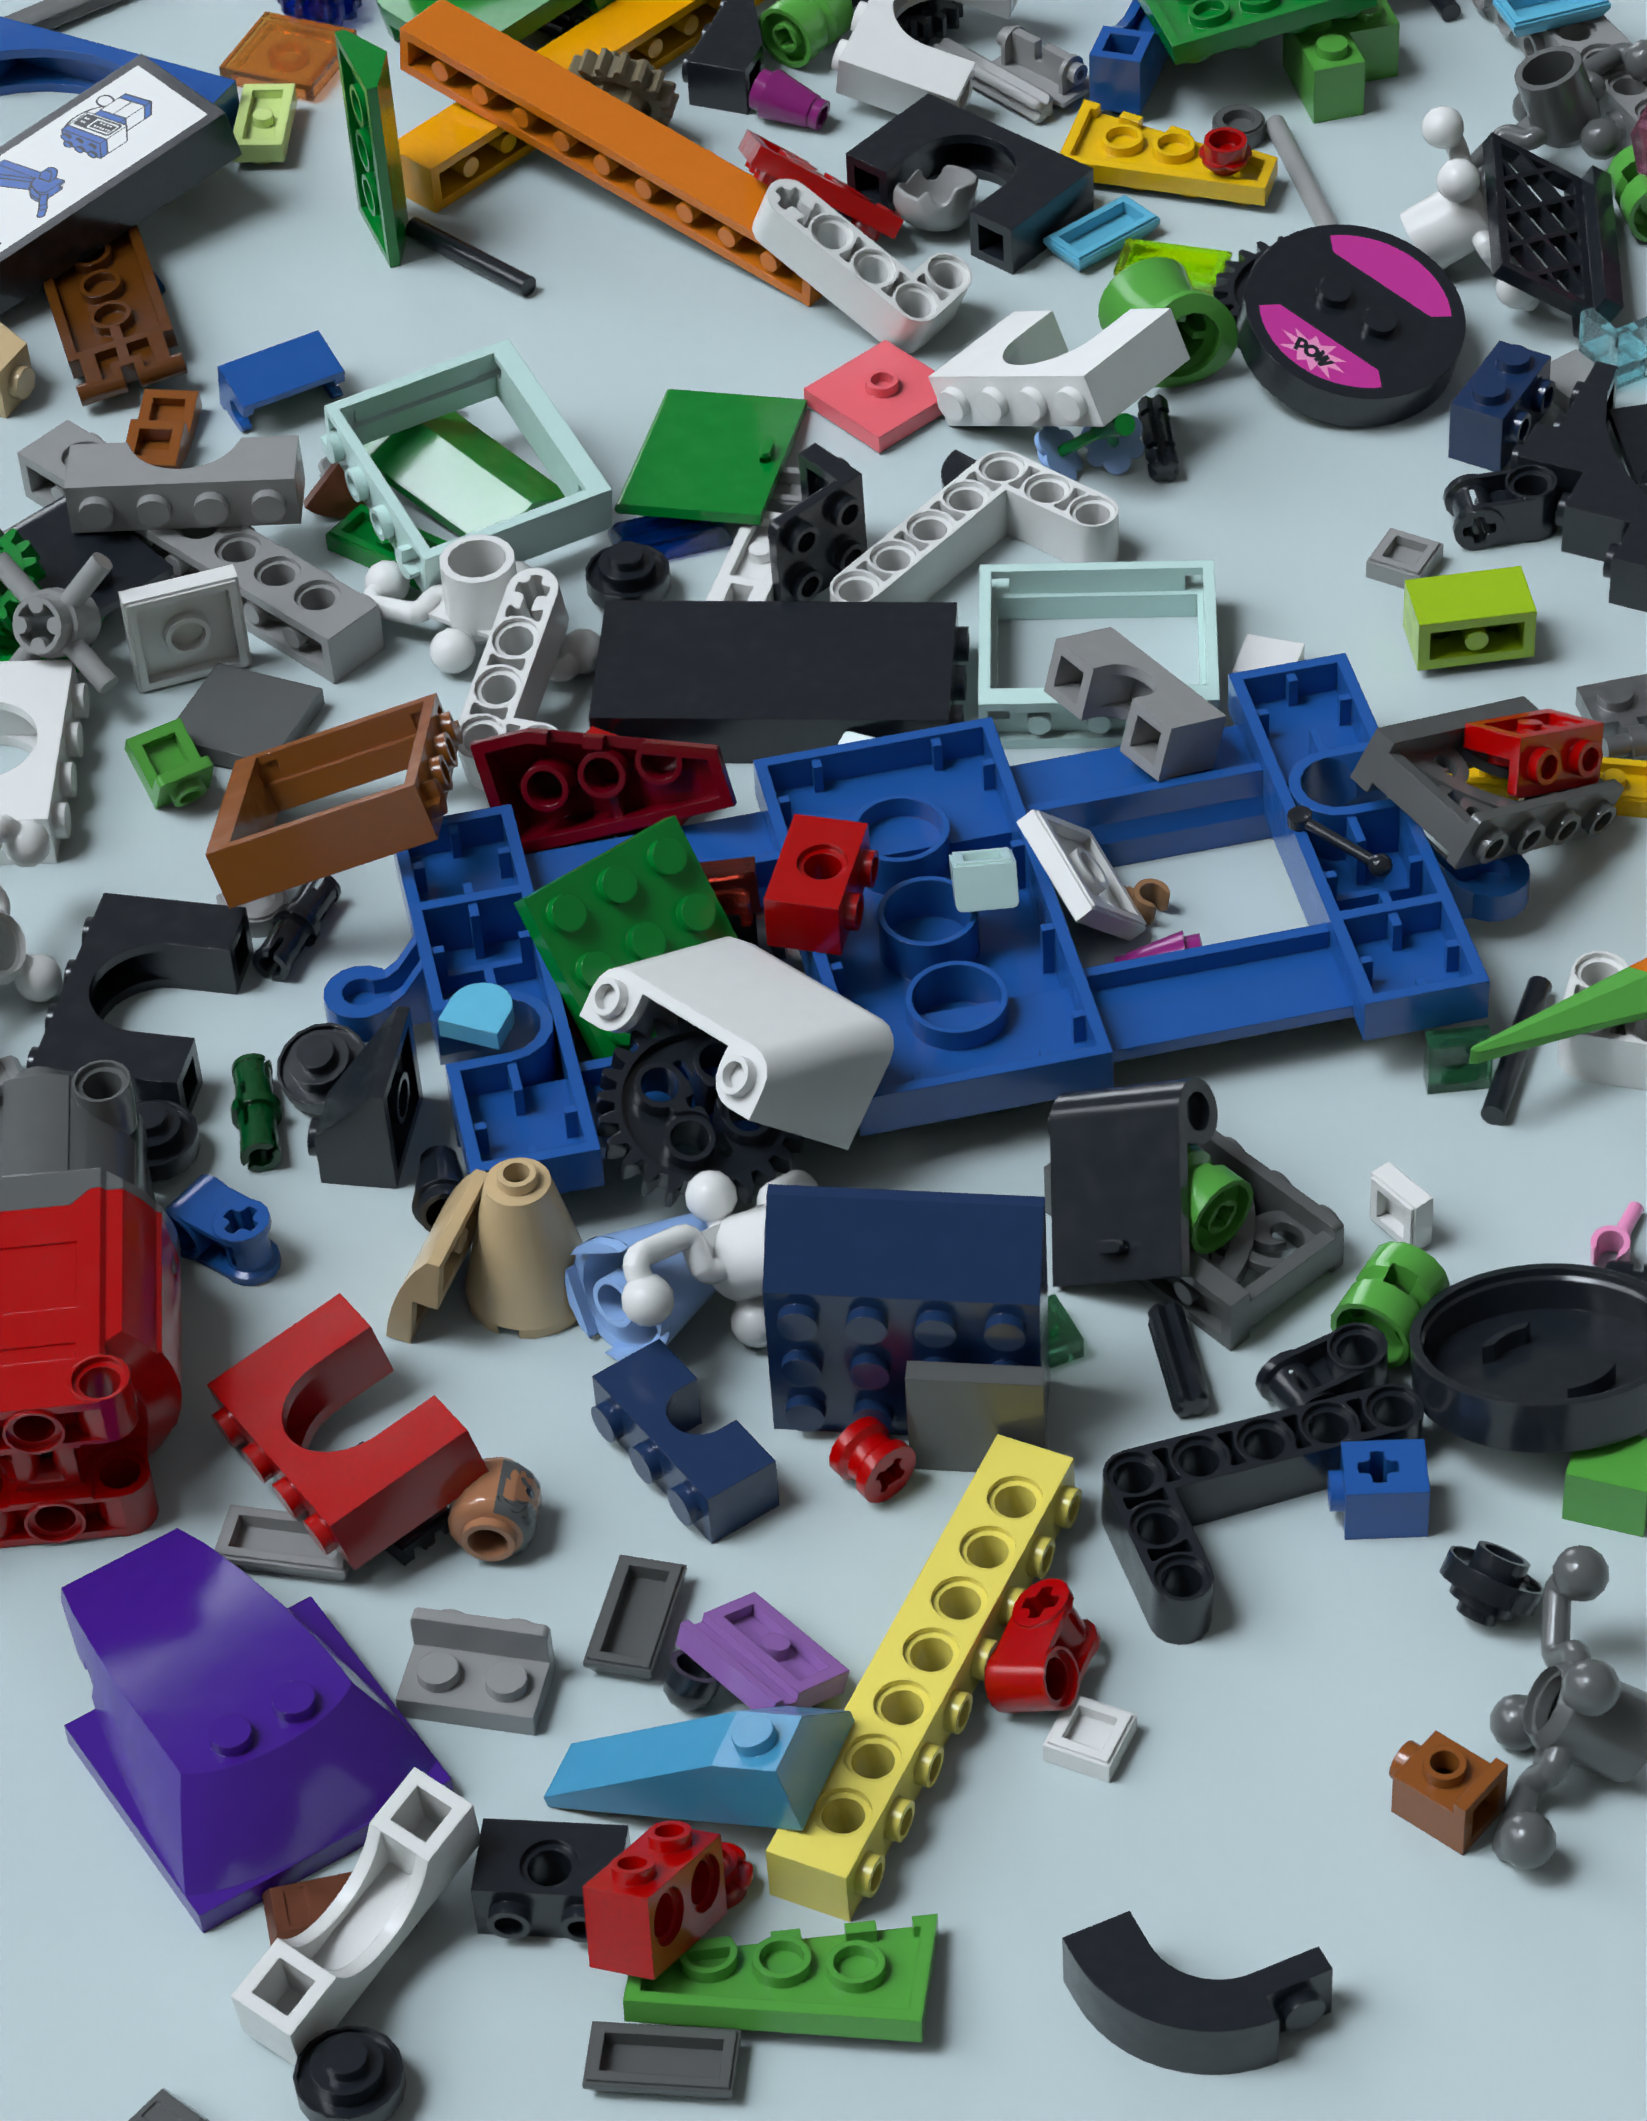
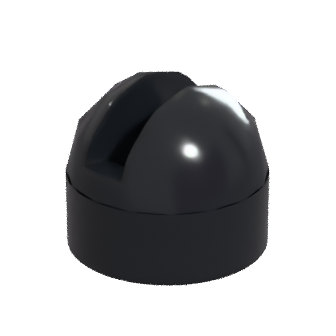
(688, 1683)

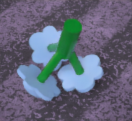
(1107, 445)

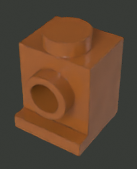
(1447, 1790)

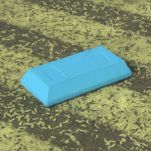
(1535, 16)
(1101, 233)

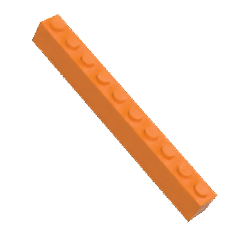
(595, 136)

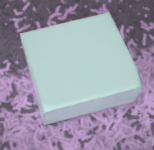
(984, 879)

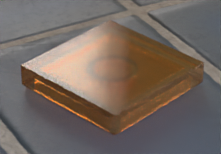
(285, 51)

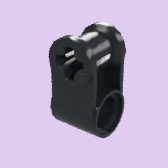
(1507, 506)
(1327, 1367)

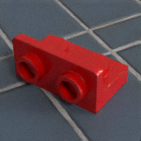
(1542, 748)

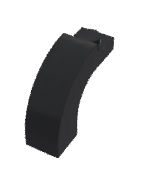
(1188, 2019)

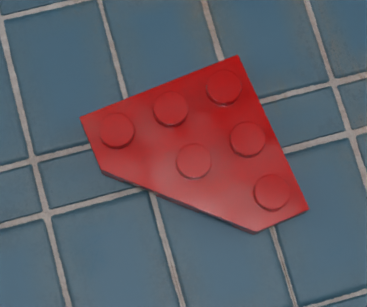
(774, 162)

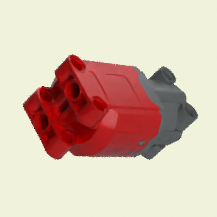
(82, 1309)

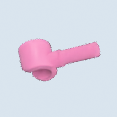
(1616, 1237)

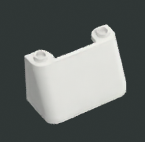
(794, 1046)

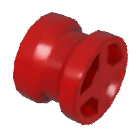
(872, 1459)

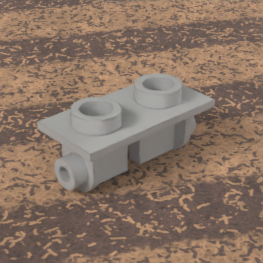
(1045, 67)

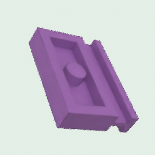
(762, 1655)

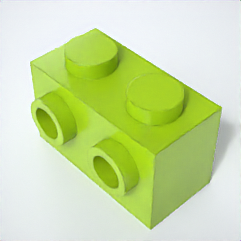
(1469, 618)

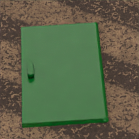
(712, 457)

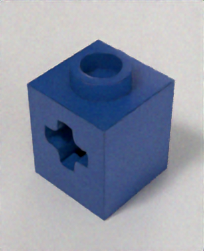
(1381, 1489)

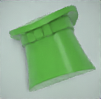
(1202, 319)

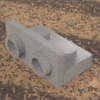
(477, 1671)

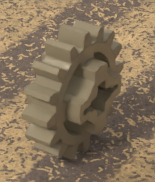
(629, 81)

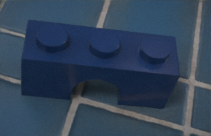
(709, 1478)

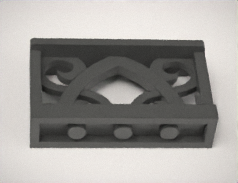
(1475, 826)
(1213, 1291)

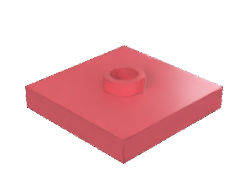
(877, 396)

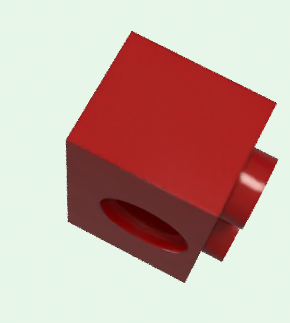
(819, 884)

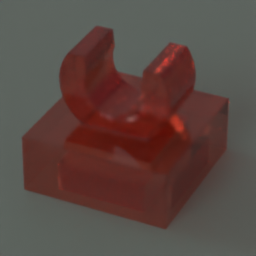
(736, 886)

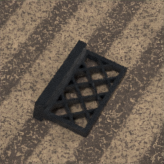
(1586, 238)

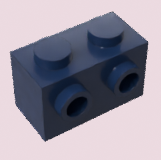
(1500, 406)

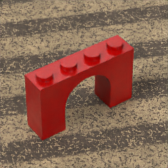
(356, 1495)

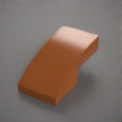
(165, 427)

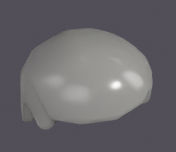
(939, 202)

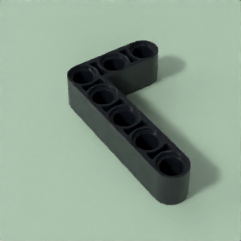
(1173, 1484)

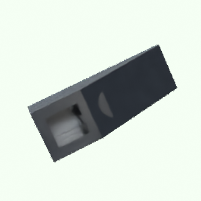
(726, 59)

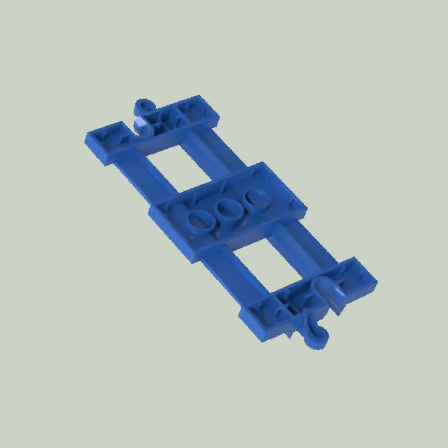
(989, 1000)

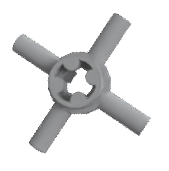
(60, 620)

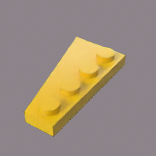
(1161, 161)

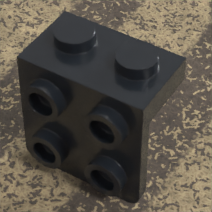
(820, 532)

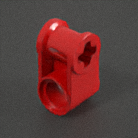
(1041, 1652)

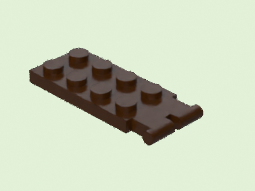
(114, 321)

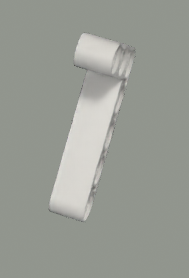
(973, 513)

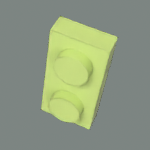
(265, 122)

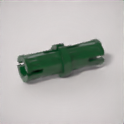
(256, 1112)

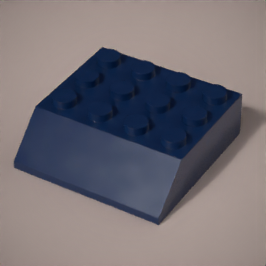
(893, 1279)

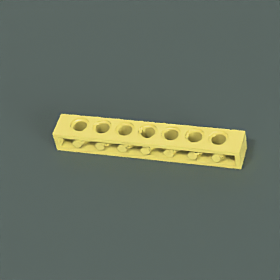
(926, 1676)

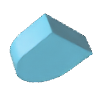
(478, 1015)

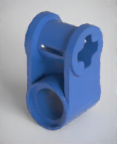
(225, 1231)

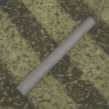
(1299, 171)

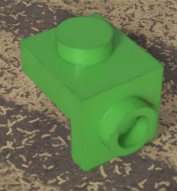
(169, 765)

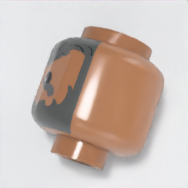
(497, 1511)

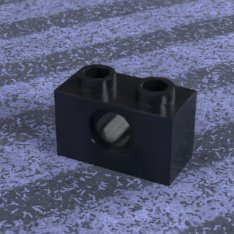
(521, 1862)

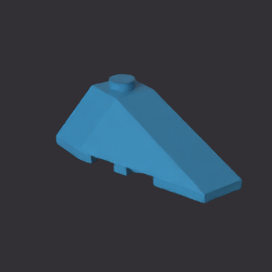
(718, 1768)

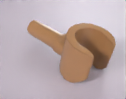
(1148, 896)

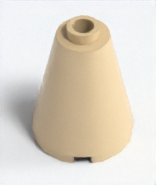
(521, 1252)

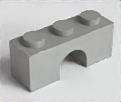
(1168, 723)

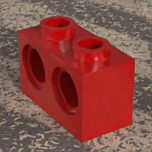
(655, 1900)

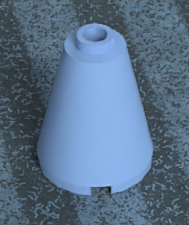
(598, 1281)

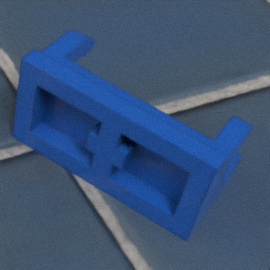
(277, 375)

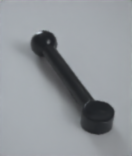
(1300, 819)

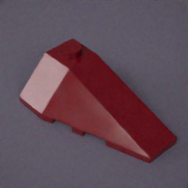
(597, 785)

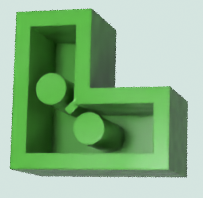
(1338, 57)

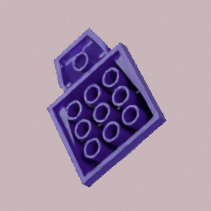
(229, 1725)

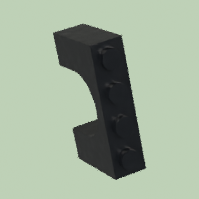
(1007, 229)
(133, 949)

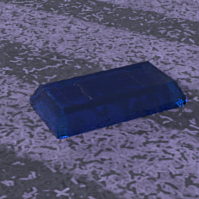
(672, 535)

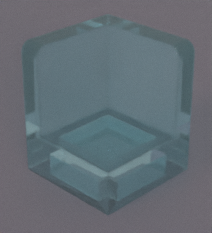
(1619, 347)

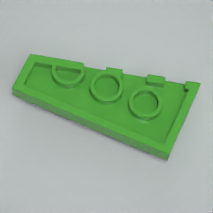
(824, 1986)

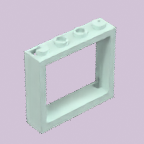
(445, 389)
(1085, 591)

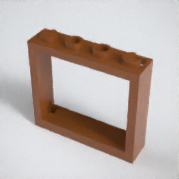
(260, 860)

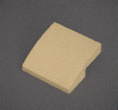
(437, 1259)

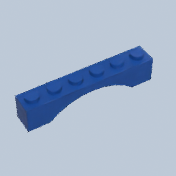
(57, 62)
(1126, 63)

